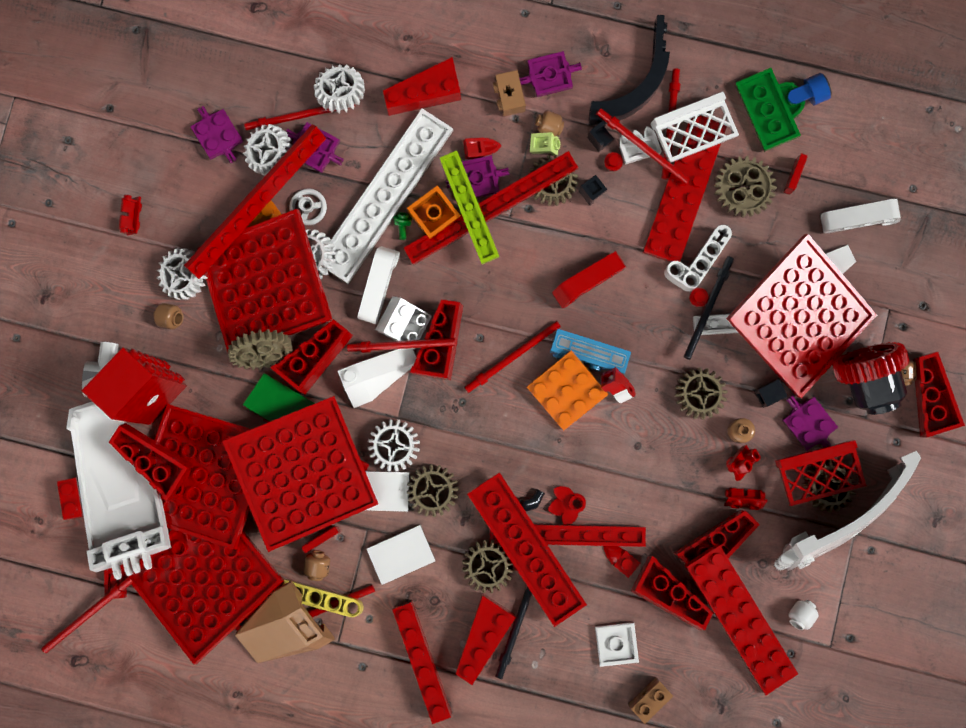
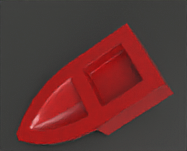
(480, 147)
(621, 559)

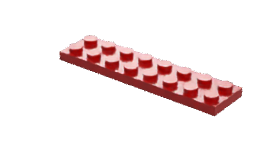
(682, 201)
(527, 549)
(741, 619)

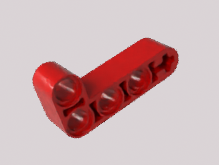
(588, 279)

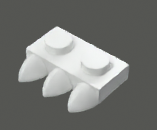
(632, 153)

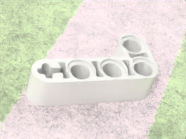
(858, 216)
(703, 257)
(377, 284)

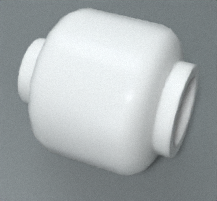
(803, 615)

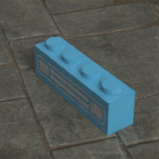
(590, 352)

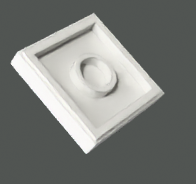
(616, 644)

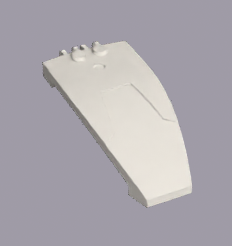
(118, 504)
(804, 549)

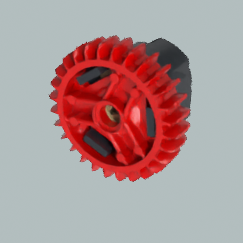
(874, 376)

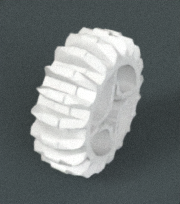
(336, 83)
(265, 144)
(322, 247)
(173, 280)
(410, 448)

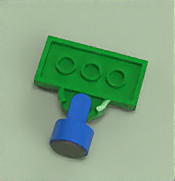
(776, 105)

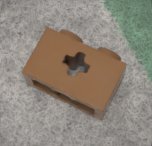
(509, 83)
(650, 700)

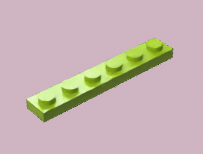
(469, 207)

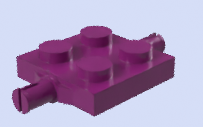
(550, 74)
(216, 134)
(324, 153)
(483, 176)
(809, 423)

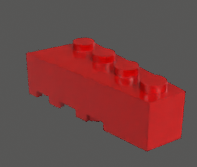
(426, 89)
(313, 357)
(439, 361)
(935, 398)
(152, 460)
(728, 534)
(666, 592)
(485, 634)

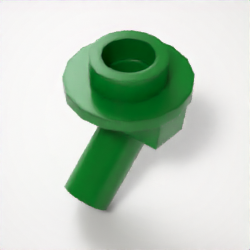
(402, 220)

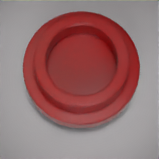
(613, 161)
(698, 297)

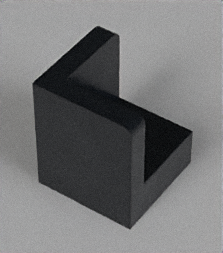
(600, 136)
(592, 189)
(770, 393)

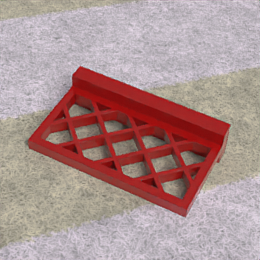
(822, 455)

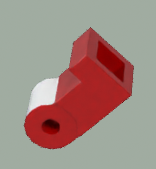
(618, 386)

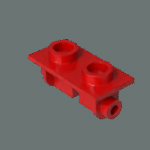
(130, 223)
(754, 500)

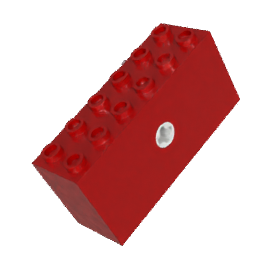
(134, 387)

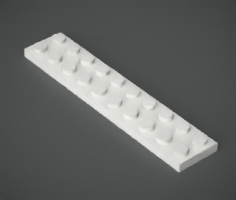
(387, 193)

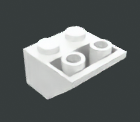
(403, 321)

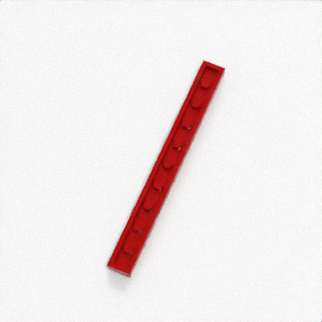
(255, 201)
(495, 205)

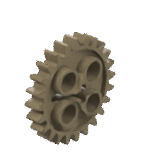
(749, 202)
(259, 349)

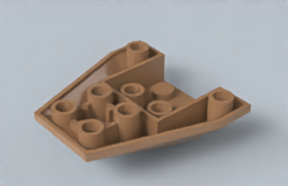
(282, 627)

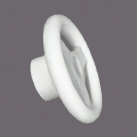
(307, 200)

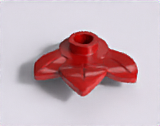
(564, 506)

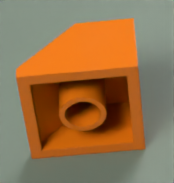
(433, 212)

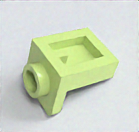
(544, 143)

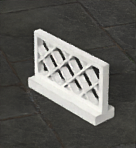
(684, 115)

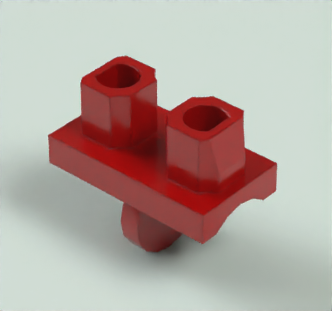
(742, 462)

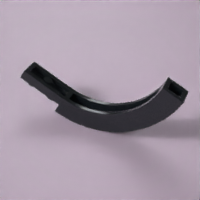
(639, 97)

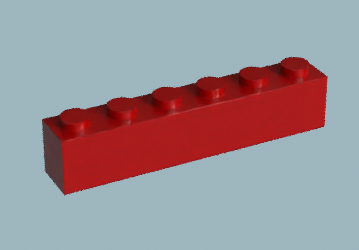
(422, 662)

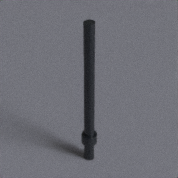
(722, 275)
(505, 657)

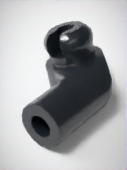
(533, 502)

